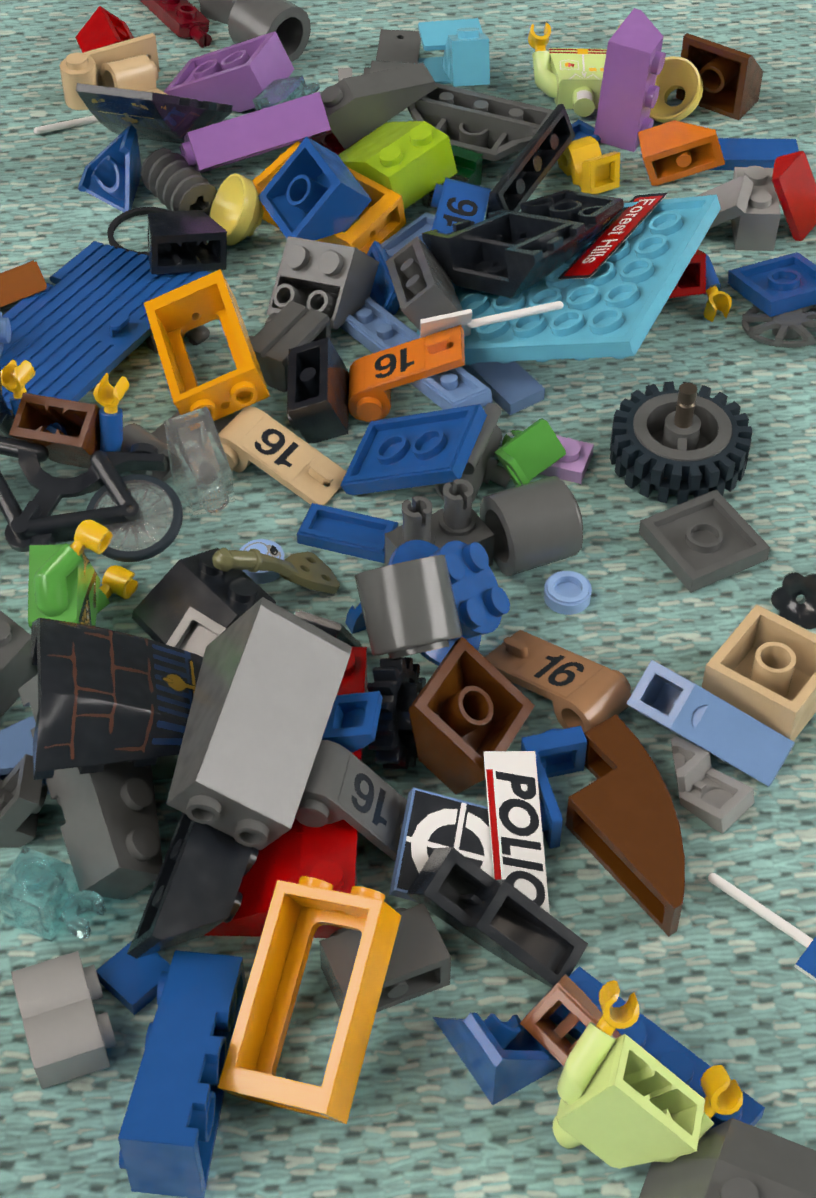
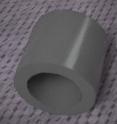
(259, 17)
(533, 525)
(409, 607)

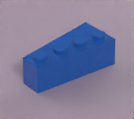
(175, 1097)

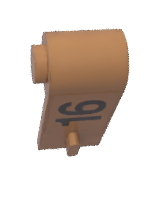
(579, 688)

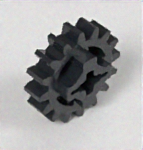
(399, 686)

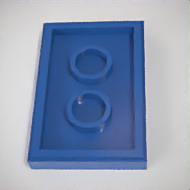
(414, 450)

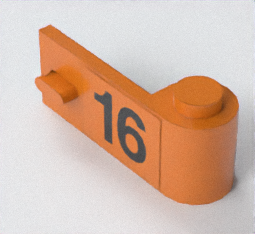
(379, 372)

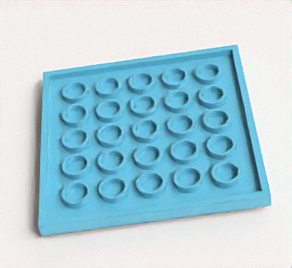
(599, 313)

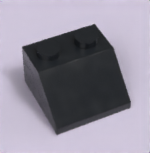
(196, 584)

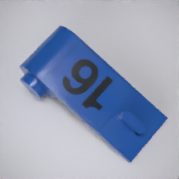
(458, 202)

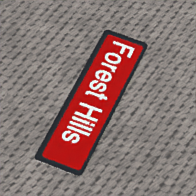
(612, 237)

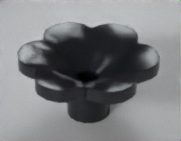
(785, 601)

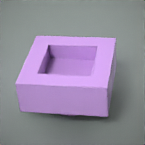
(574, 463)

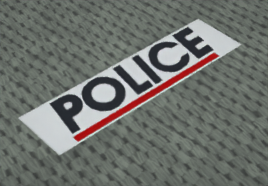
(516, 822)

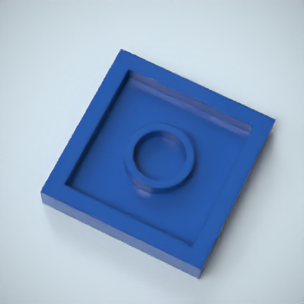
(777, 283)

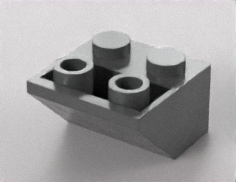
(323, 278)

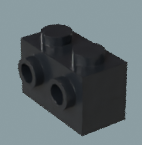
(317, 391)

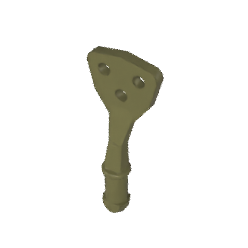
(300, 568)

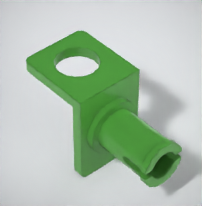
(530, 451)

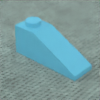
(467, 58)

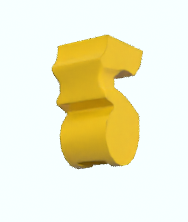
(590, 168)

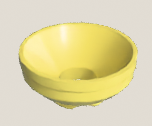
(677, 74)
(237, 208)

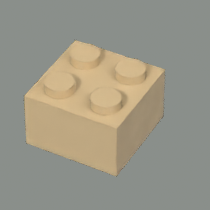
(767, 672)

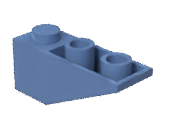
(710, 723)

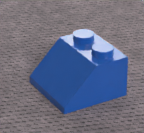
(314, 194)

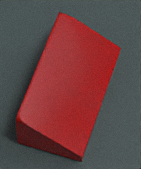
(796, 192)

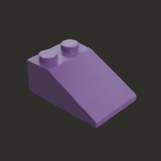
(234, 73)

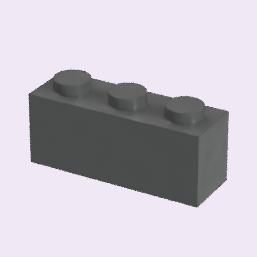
(421, 283)

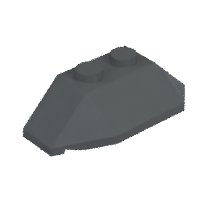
(480, 121)
(736, 1163)

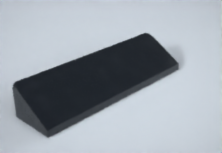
(532, 163)

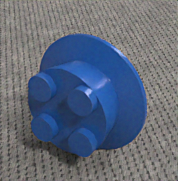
(474, 587)

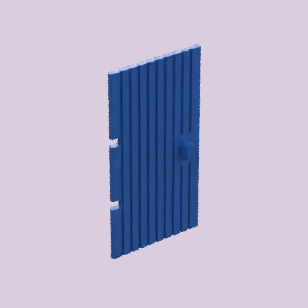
(85, 320)

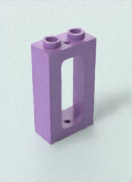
(255, 133)

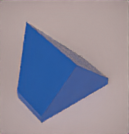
(115, 172)
(498, 1053)

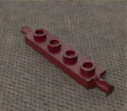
(181, 19)

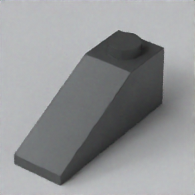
(369, 100)

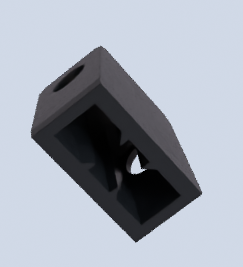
(180, 242)

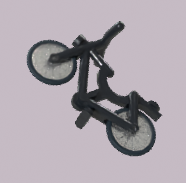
(134, 507)

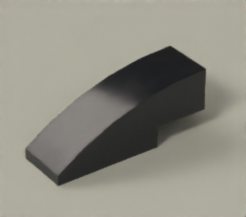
(496, 916)

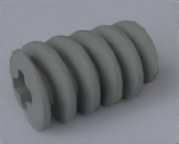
(176, 183)

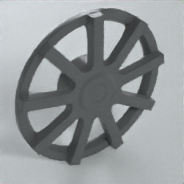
(783, 326)

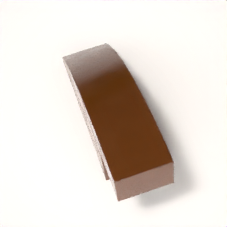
(631, 822)

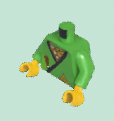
(65, 583)

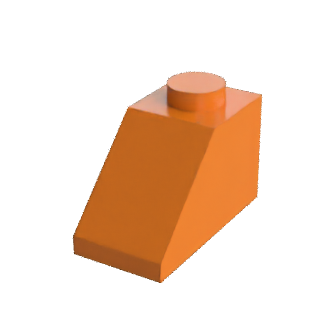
(679, 151)

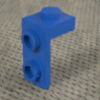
(556, 754)

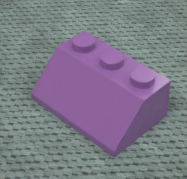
(629, 82)

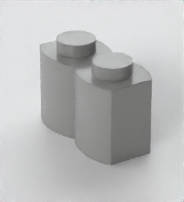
(61, 1019)

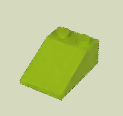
(403, 158)

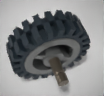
(680, 442)

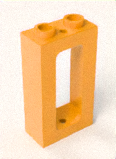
(377, 222)
(189, 308)
(273, 990)

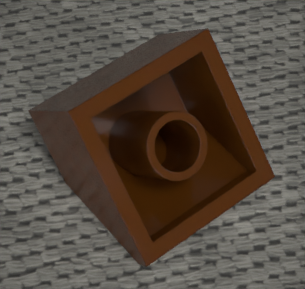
(728, 76)
(465, 712)

